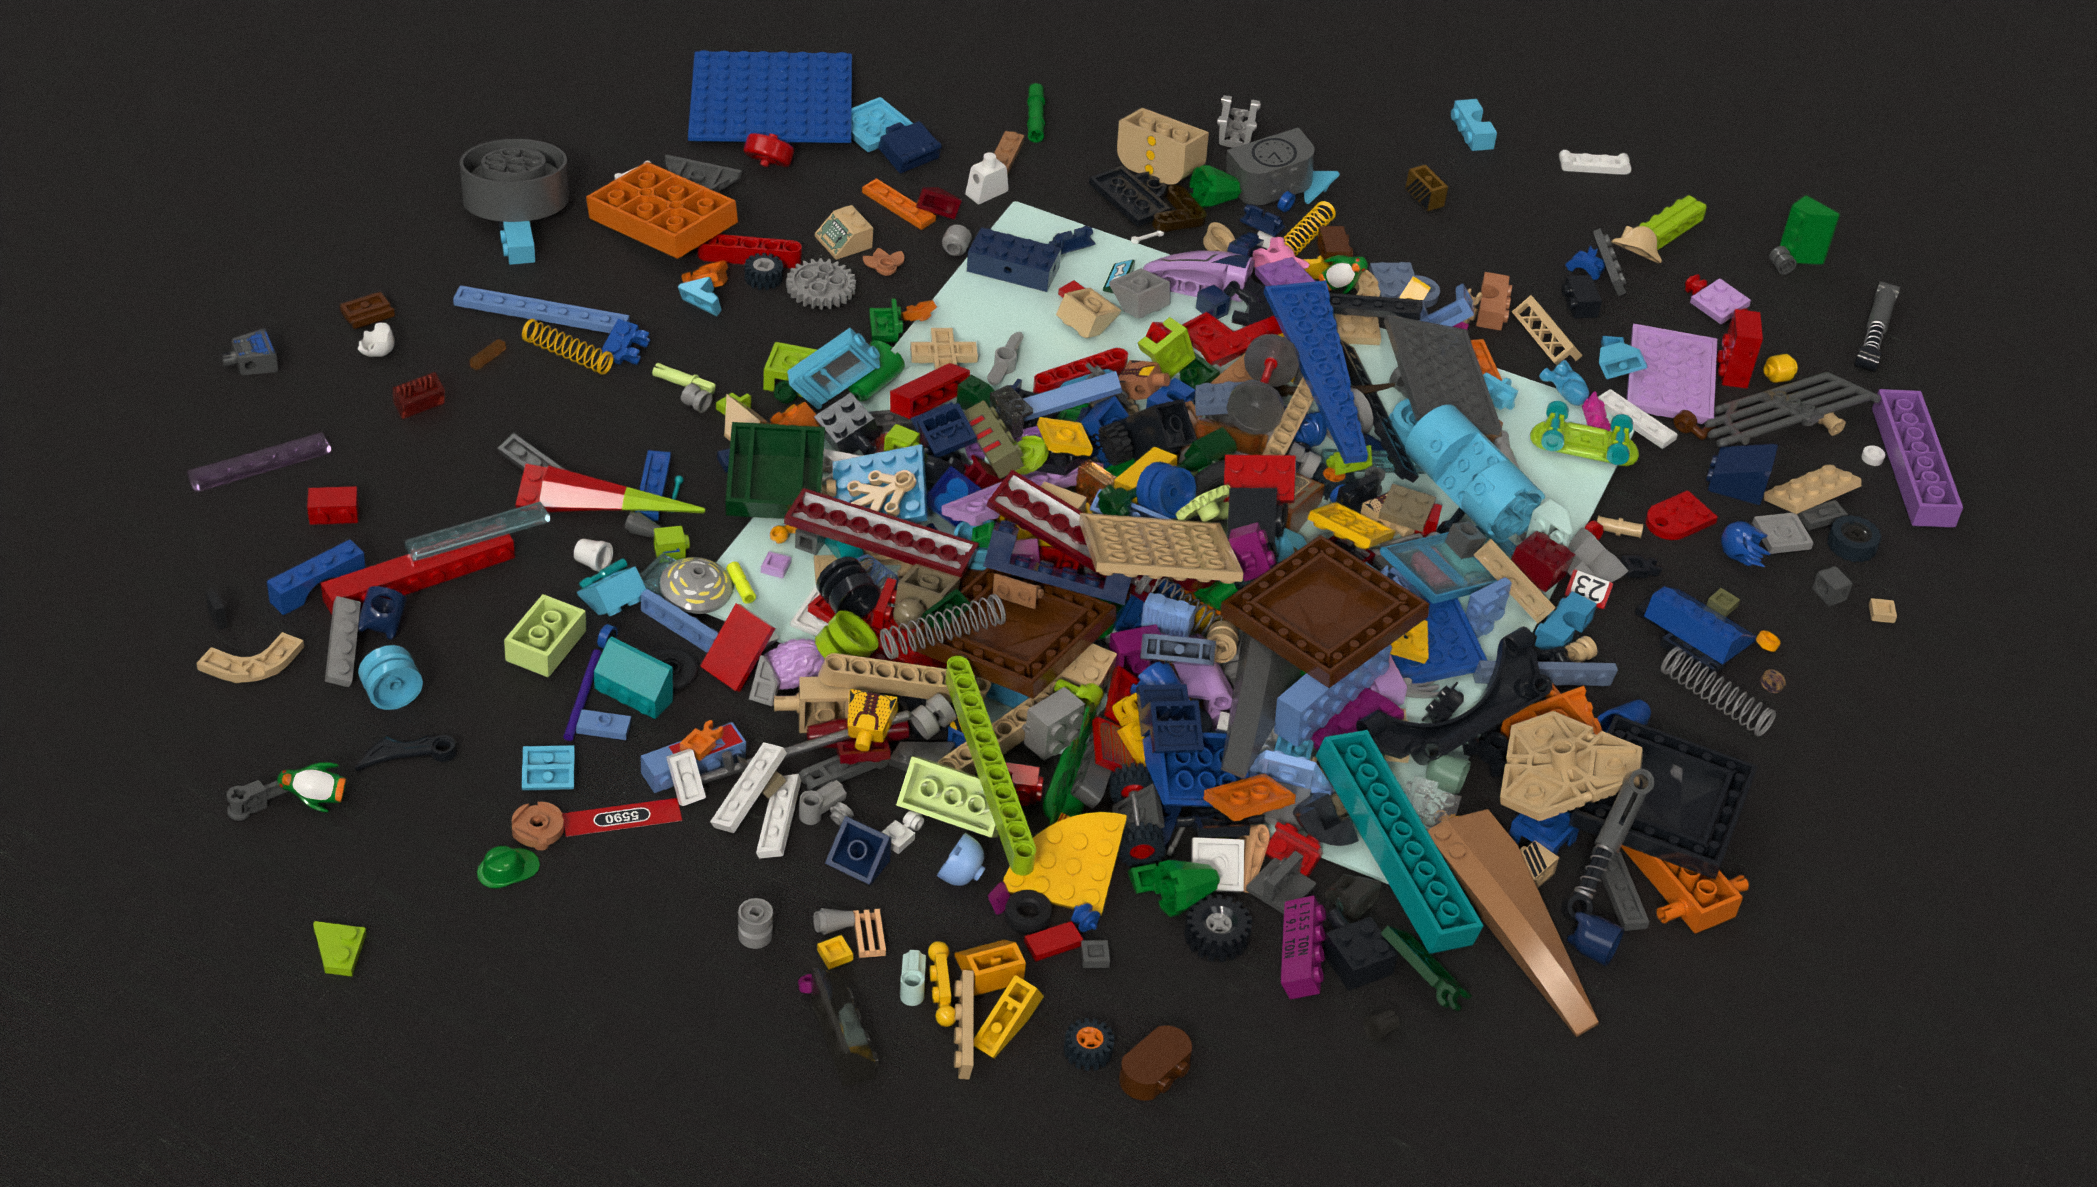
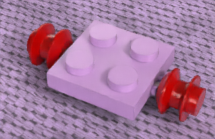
(1717, 299)

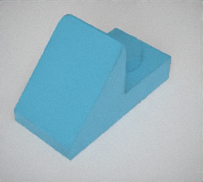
(700, 294)

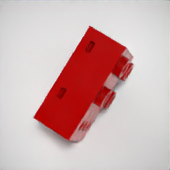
(1740, 348)

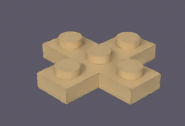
(943, 349)

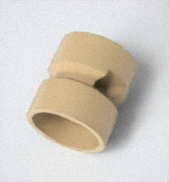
(1226, 640)

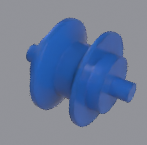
(1085, 918)

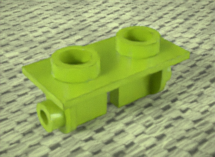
(1337, 463)

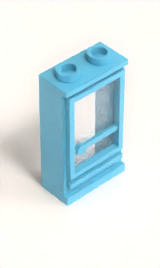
(833, 368)

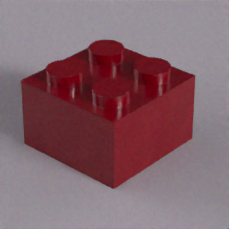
(1542, 560)

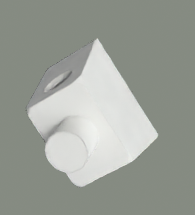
(987, 179)

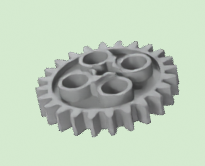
(821, 283)

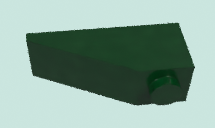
(972, 392)

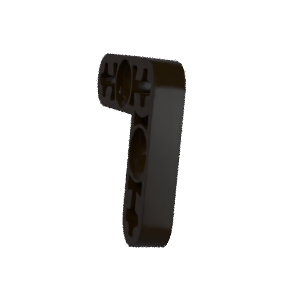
(1187, 212)

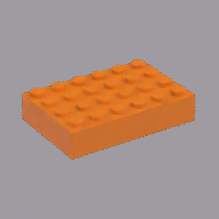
(662, 209)

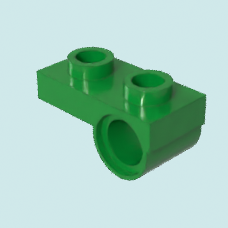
(1215, 594)

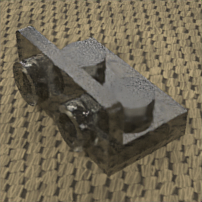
(1010, 409)

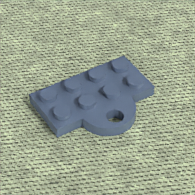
(1395, 277)

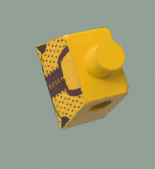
(870, 717)

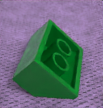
(1809, 231)

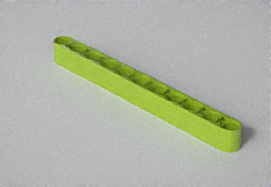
(990, 766)

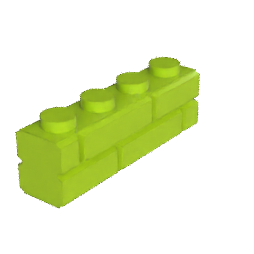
(1676, 220)

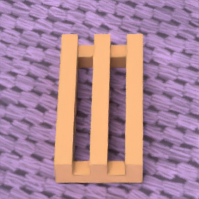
(867, 917)

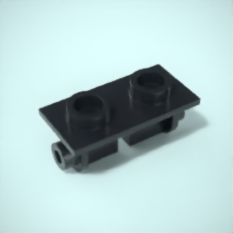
(1448, 698)

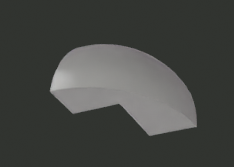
(1594, 558)

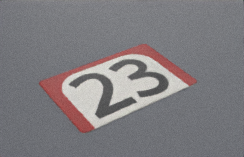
(1589, 587)

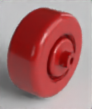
(768, 149)

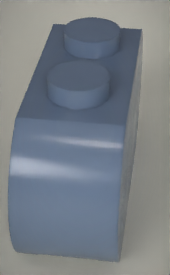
(1178, 650)

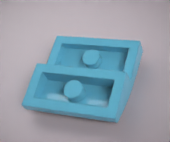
(548, 767)

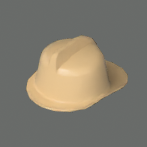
(1217, 237)

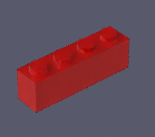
(927, 391)

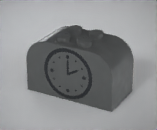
(1272, 166)

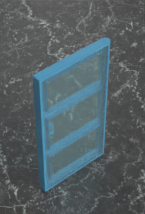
(1438, 570)

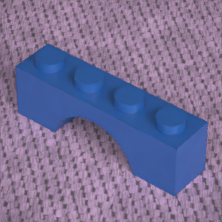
(291, 587)

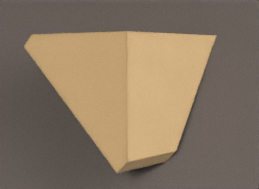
(739, 412)

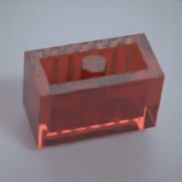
(418, 395)

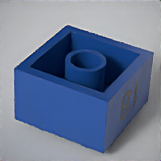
(1101, 415)

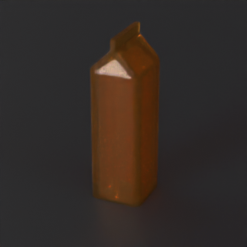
(1246, 443)

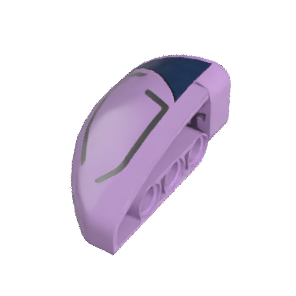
(1200, 269)

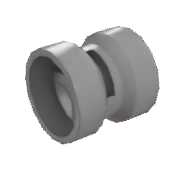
(695, 397)

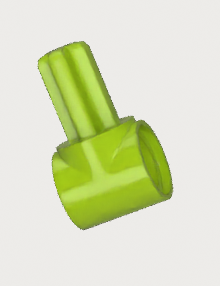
(1086, 693)

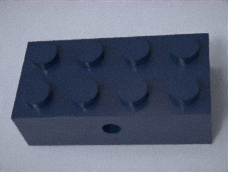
(1013, 259)

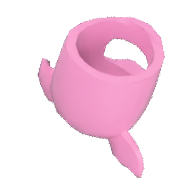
(1276, 252)

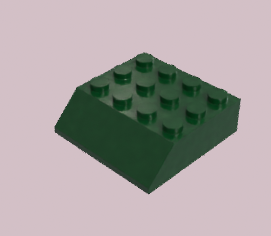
(772, 467)

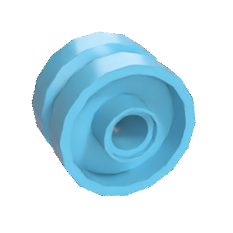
(390, 677)

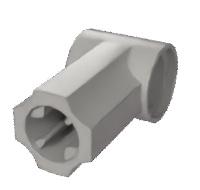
(817, 802)

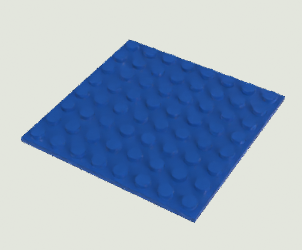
(773, 93)

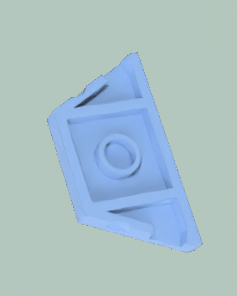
(1291, 770)

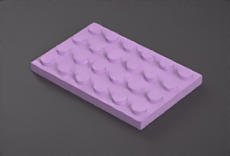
(1677, 374)

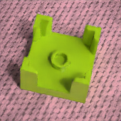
(1173, 351)
(781, 360)

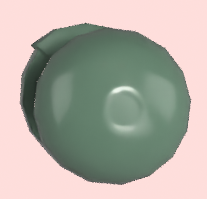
(1449, 772)

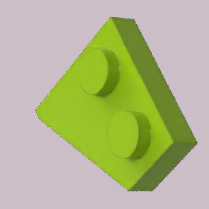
(339, 946)

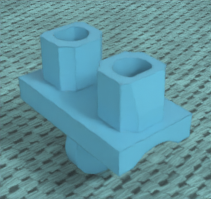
(1501, 391)

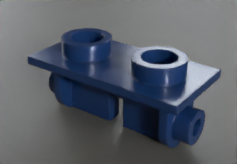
(1268, 224)
(1069, 242)

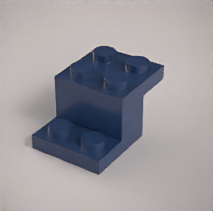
(944, 429)
(1169, 718)

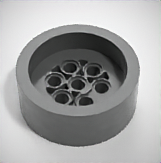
(514, 180)

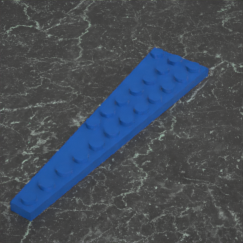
(1308, 323)

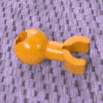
(780, 533)

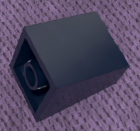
(1742, 471)

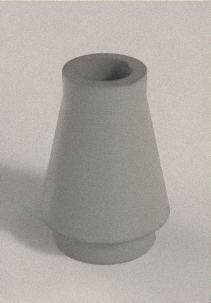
(832, 920)

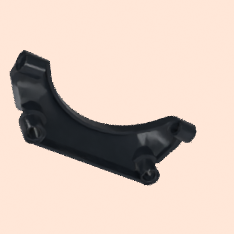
(1507, 693)

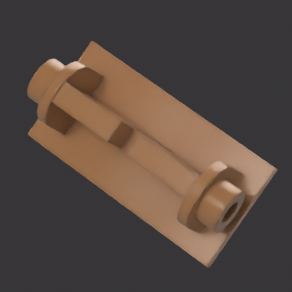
(1016, 591)

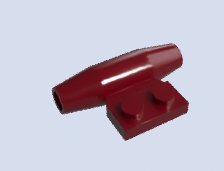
(846, 749)

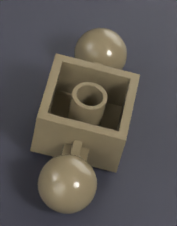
(919, 591)

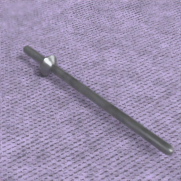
(731, 768)

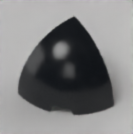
(1319, 819)

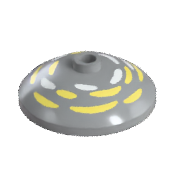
(696, 585)

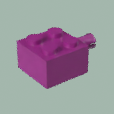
(1128, 648)

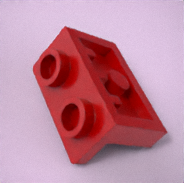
(1287, 840)

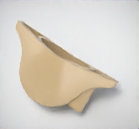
(1640, 241)

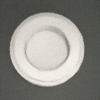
(1873, 455)

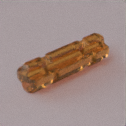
(487, 354)

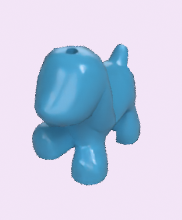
(1567, 382)

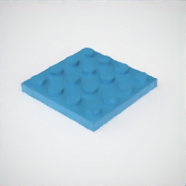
(913, 503)

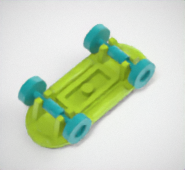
(1586, 440)

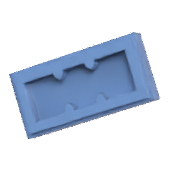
(603, 724)

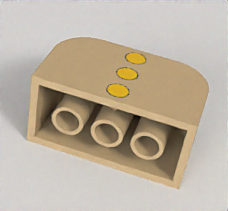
(1160, 146)

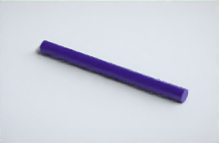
(582, 695)

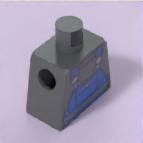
(252, 353)

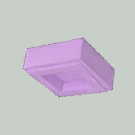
(776, 564)

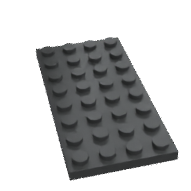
(1441, 370)

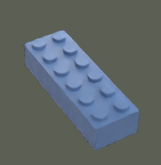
(1311, 704)

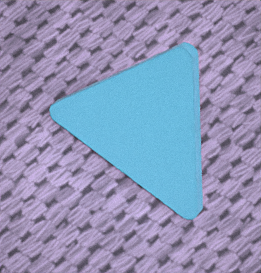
(1320, 183)

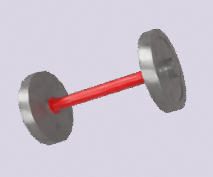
(1256, 404)

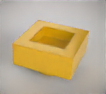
(835, 952)

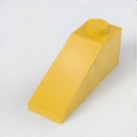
(1008, 1016)

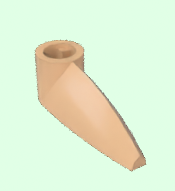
(1254, 851)

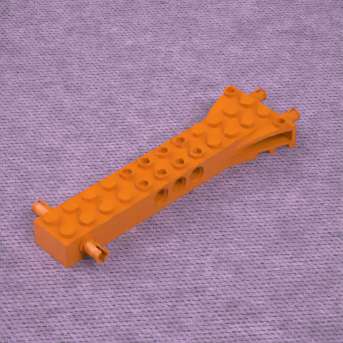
(1692, 896)

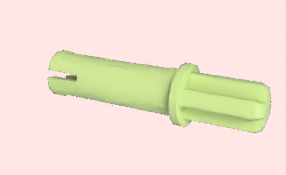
(682, 378)

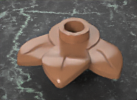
(883, 262)

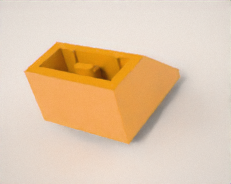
(992, 965)

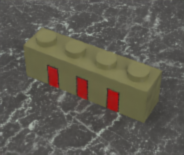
(993, 440)

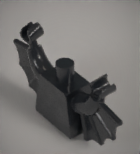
(1256, 302)

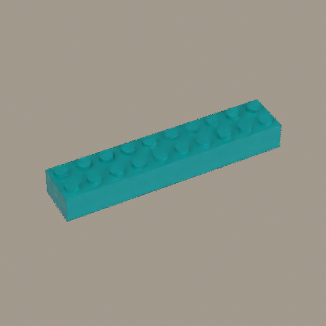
(1399, 842)

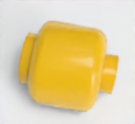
(1780, 368)

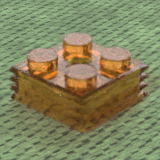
(1091, 479)

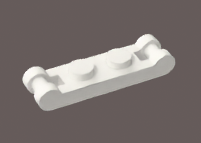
(1595, 163)

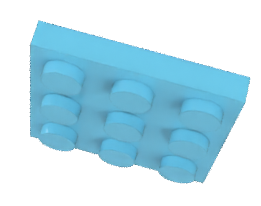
(871, 120)

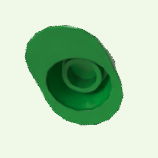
(507, 866)

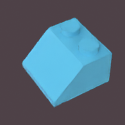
(613, 592)

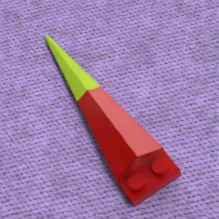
(570, 491)

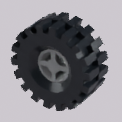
(1217, 915)

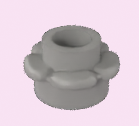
(839, 811)

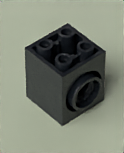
(1160, 426)
(1259, 506)

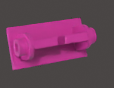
(1595, 412)

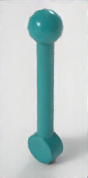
(678, 480)

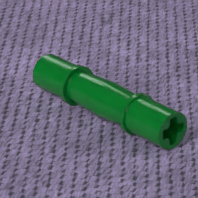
(1036, 112)

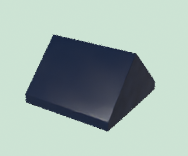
(859, 850)

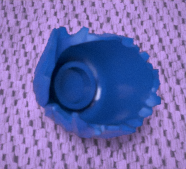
(1312, 430)

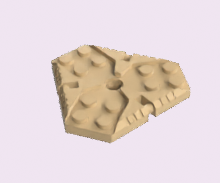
(1563, 765)

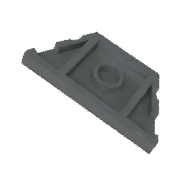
(702, 173)

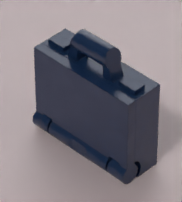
(909, 146)

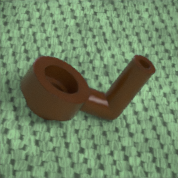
(1687, 422)

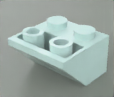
(1553, 521)

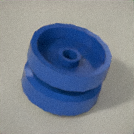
(1165, 488)

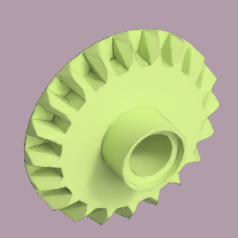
(1204, 505)

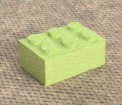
(545, 635)

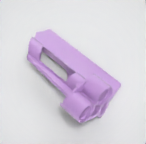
(1206, 684)

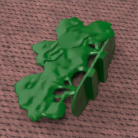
(1058, 796)

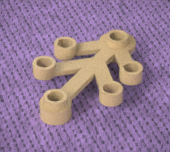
(898, 484)

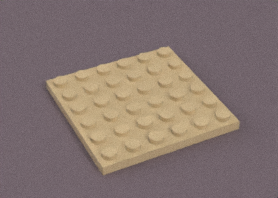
(1160, 548)

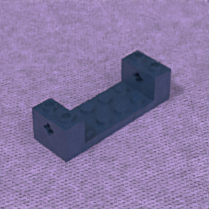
(1000, 558)

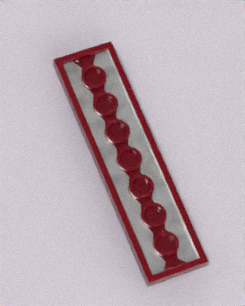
(1049, 520)
(880, 533)

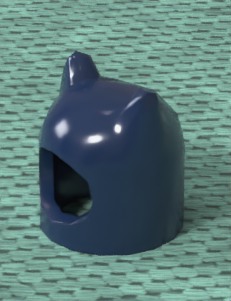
(381, 613)
(1596, 937)

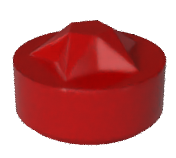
(1595, 528)

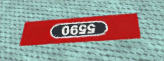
(621, 817)

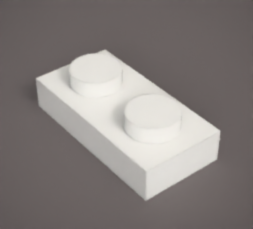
(686, 777)

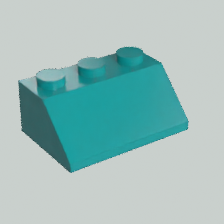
(634, 678)

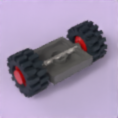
(1140, 801)

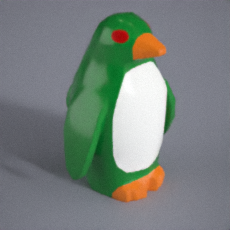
(1343, 272)
(314, 784)

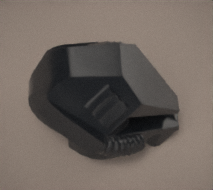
(936, 467)

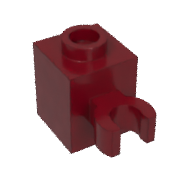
(981, 473)

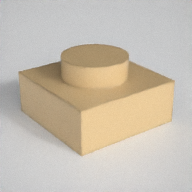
(1882, 610)

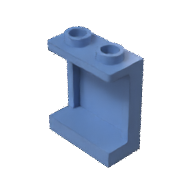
(1454, 312)

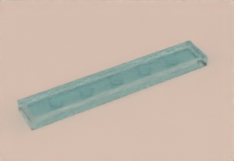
(476, 531)

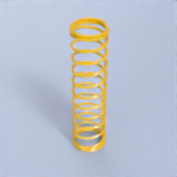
(1314, 210)
(598, 362)

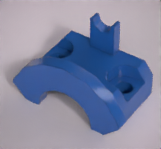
(1587, 261)

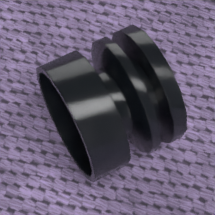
(848, 587)

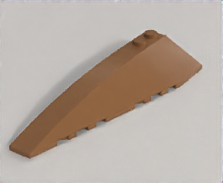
(1508, 901)

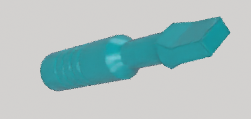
(614, 567)

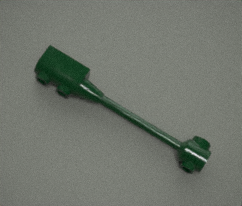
(1200, 454)

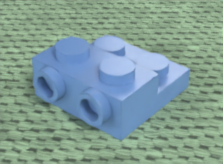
(1488, 606)

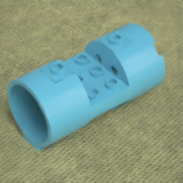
(1473, 473)

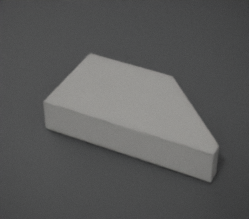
(765, 683)

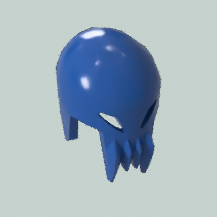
(1741, 543)

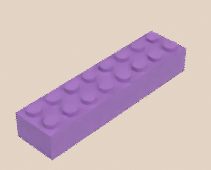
(1917, 459)

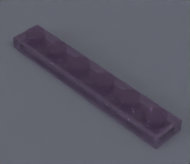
(258, 462)

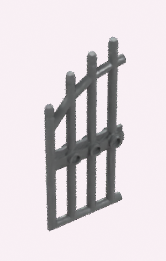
(1785, 405)

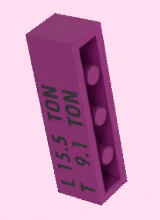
(1302, 947)

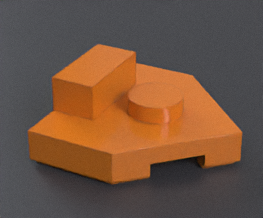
(715, 271)

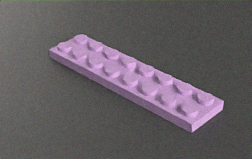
(973, 506)

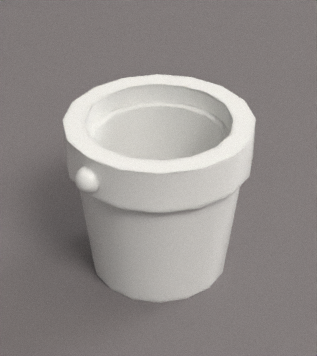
(593, 553)

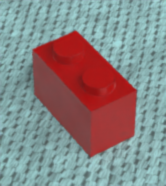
(333, 505)

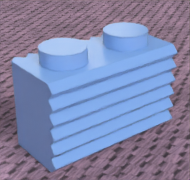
(1168, 614)

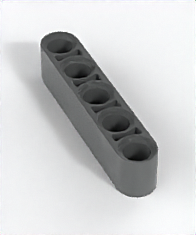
(1090, 777)

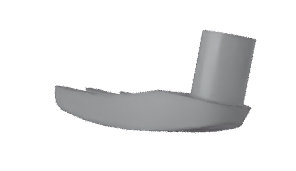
(1420, 690)

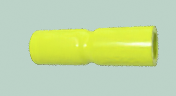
(741, 583)

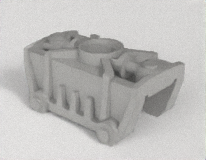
(1229, 126)

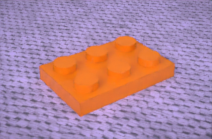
(1249, 797)

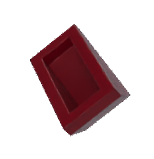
(938, 202)

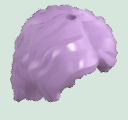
(795, 660)

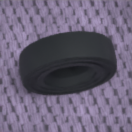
(1025, 924)

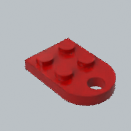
(1680, 516)

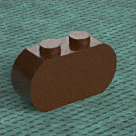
(1155, 1063)

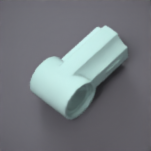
(913, 978)

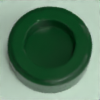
(784, 392)

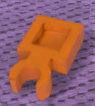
(919, 312)
(702, 741)

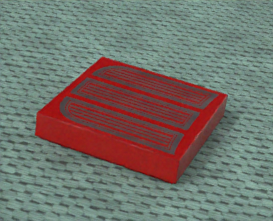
(1108, 746)

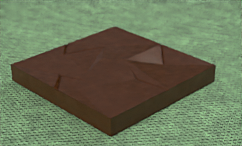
(1324, 610)
(1031, 643)

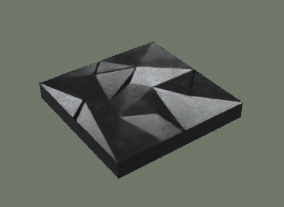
(1692, 801)

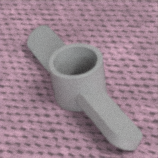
(1005, 359)

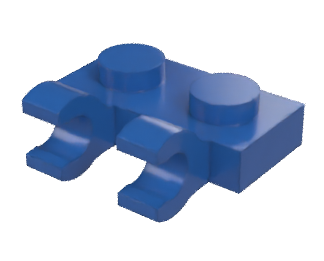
(621, 339)

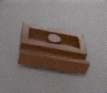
(367, 310)

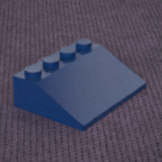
(1698, 624)
(1185, 776)

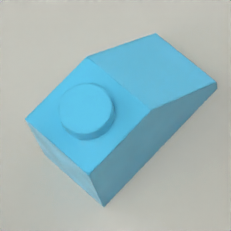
(1620, 360)

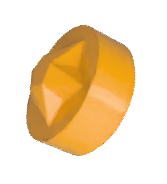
(1768, 641)

